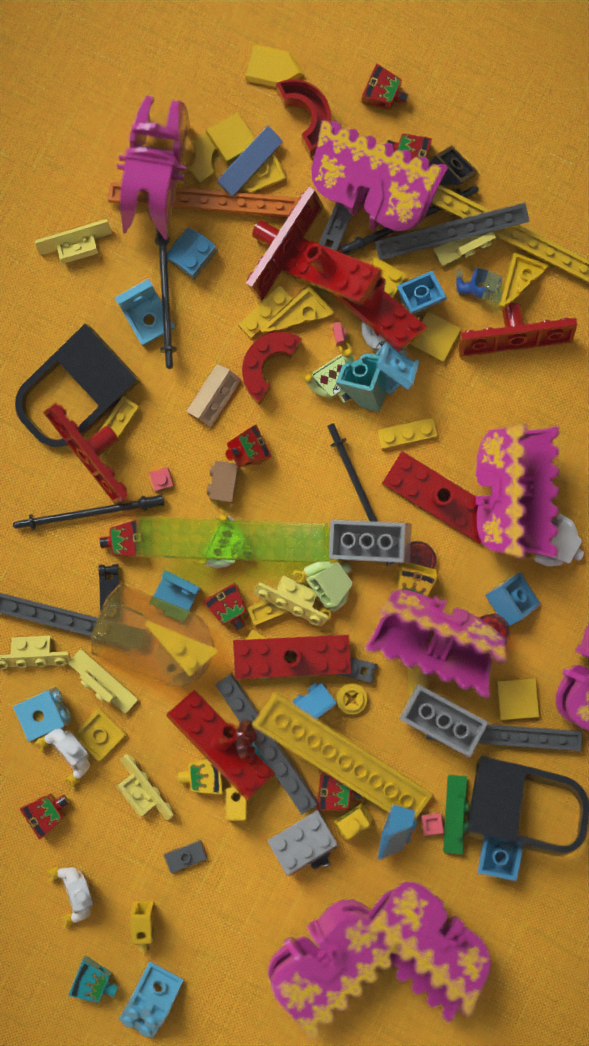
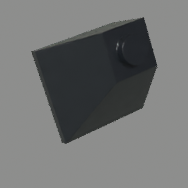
(458, 169)

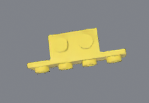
(75, 242)
(465, 247)
(293, 598)
(33, 652)
(102, 682)
(140, 792)

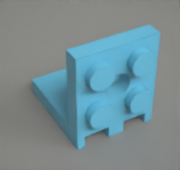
(138, 304)
(397, 366)
(54, 713)
(148, 1007)

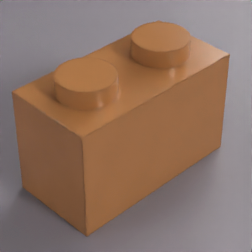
(223, 481)

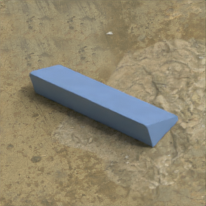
(249, 161)

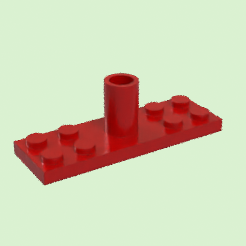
(282, 242)
(332, 271)
(386, 317)
(516, 334)
(89, 450)
(420, 486)
(315, 656)
(218, 744)

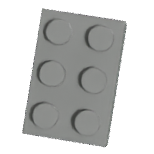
(303, 843)

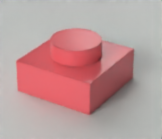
(339, 333)
(161, 479)
(432, 824)

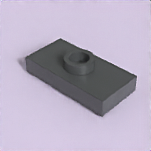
(185, 856)

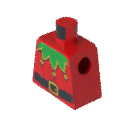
(383, 89)
(415, 144)
(248, 448)
(121, 539)
(227, 606)
(334, 794)
(44, 813)

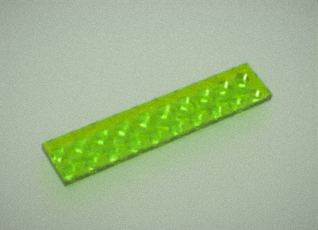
(231, 540)

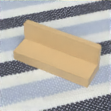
(214, 395)

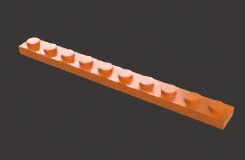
(218, 201)

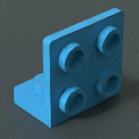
(176, 590)

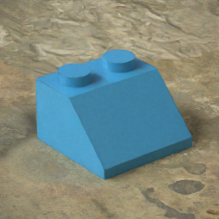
(191, 253)
(421, 292)
(513, 599)
(316, 701)
(396, 831)
(499, 860)

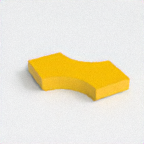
(202, 166)

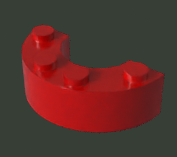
(310, 98)
(259, 353)

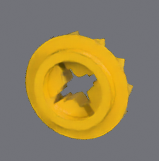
(351, 708)

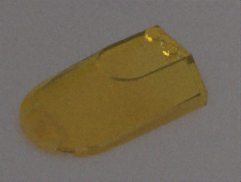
(127, 641)

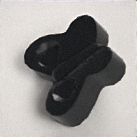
(323, 861)

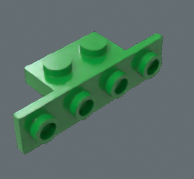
(455, 814)

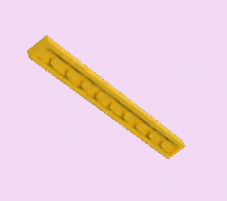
(517, 235)

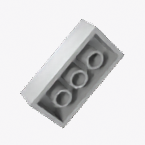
(370, 541)
(443, 720)

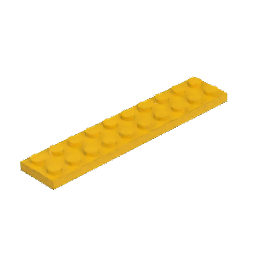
(339, 756)

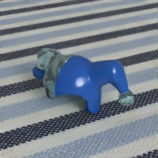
(483, 285)

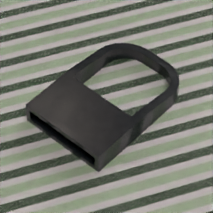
(93, 368)
(498, 803)

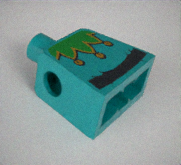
(92, 981)

